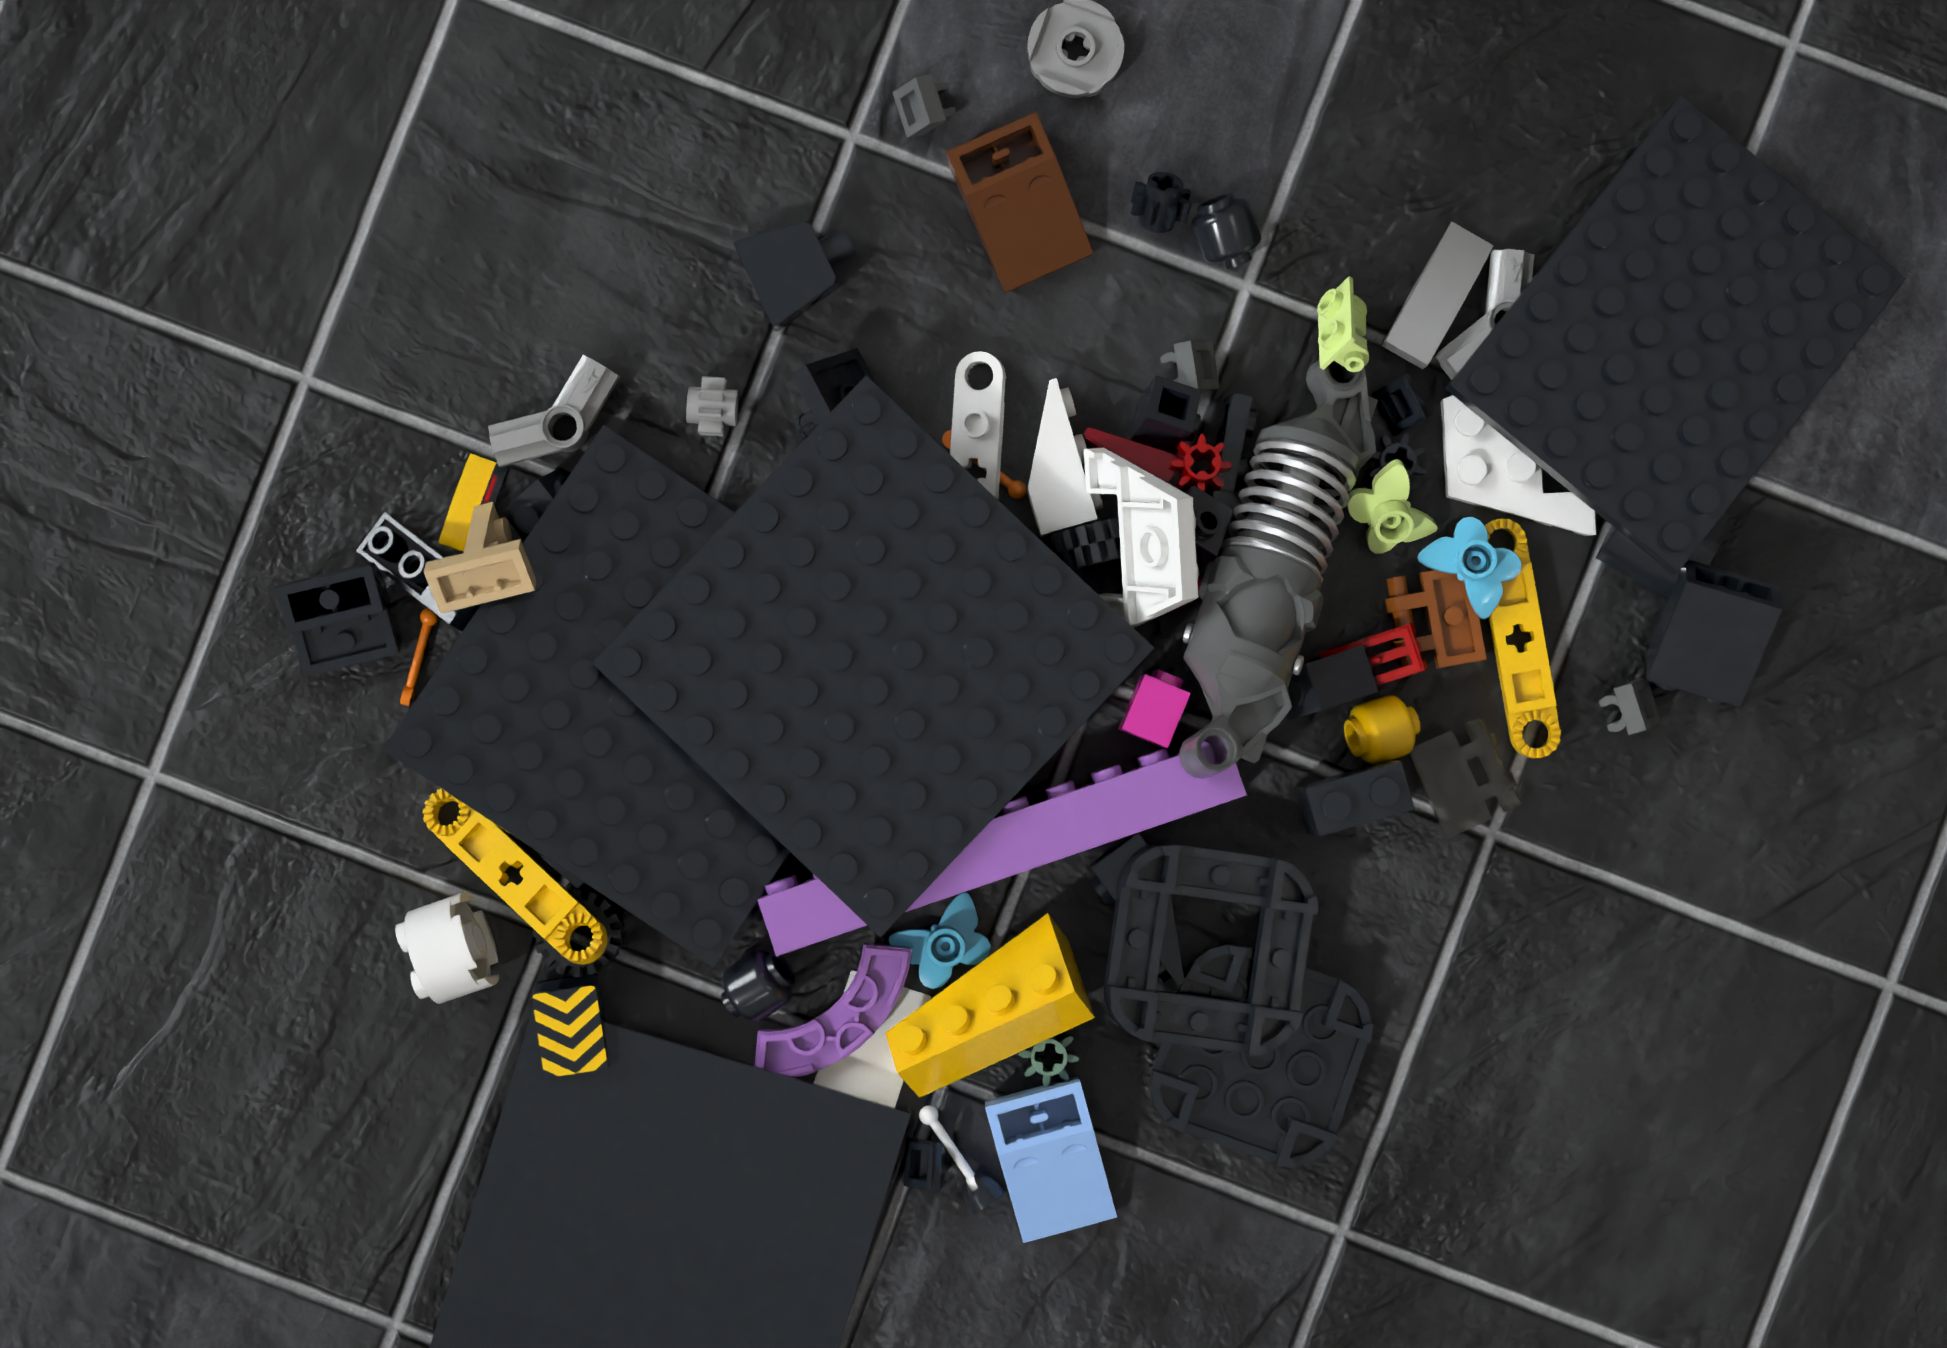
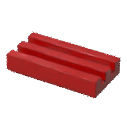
(1411, 648)

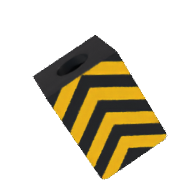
(570, 1025)

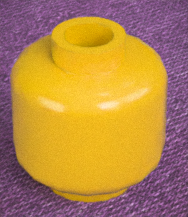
(1381, 729)

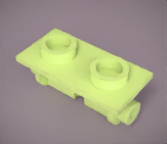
(1342, 328)

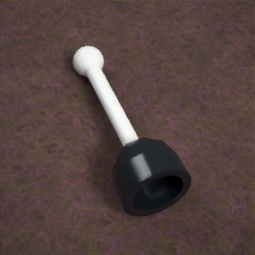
(979, 1188)

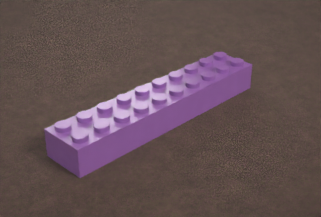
(1022, 840)

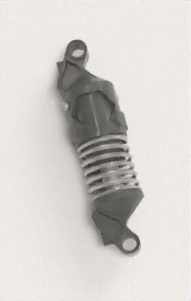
(1268, 575)

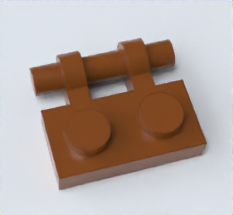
(1450, 617)

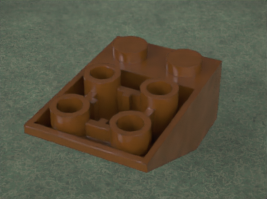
(1019, 202)

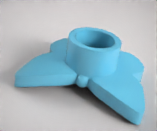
(1474, 563)
(945, 943)

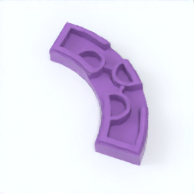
(845, 1024)

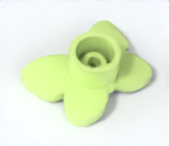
(1388, 510)

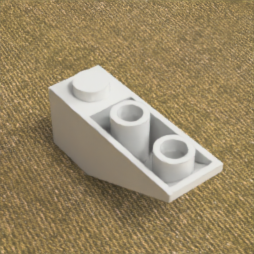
(1057, 473)

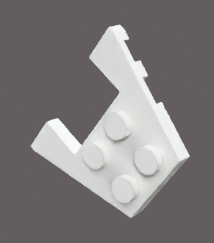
(1496, 475)
(1154, 537)

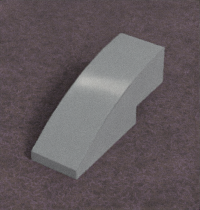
(1437, 296)

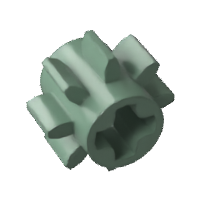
(1057, 1065)

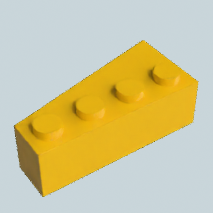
(993, 1011)

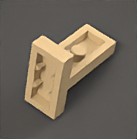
(488, 568)

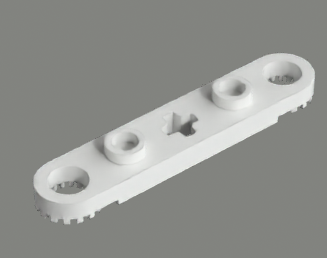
(979, 419)

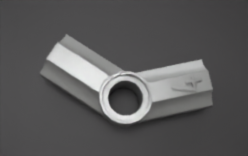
(1508, 276)
(533, 434)

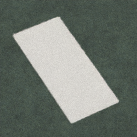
(871, 1069)

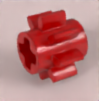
(1198, 453)

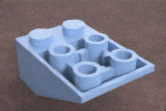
(1050, 1159)

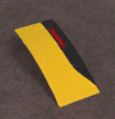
(477, 486)

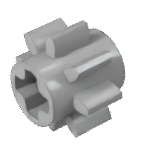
(712, 406)

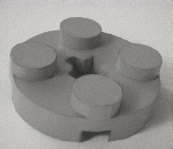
(1051, 63)

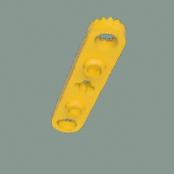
(1524, 675)
(537, 898)

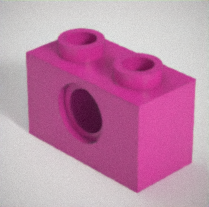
(1155, 708)

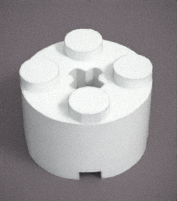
(448, 949)

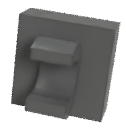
(921, 106)
(1194, 364)
(1636, 706)

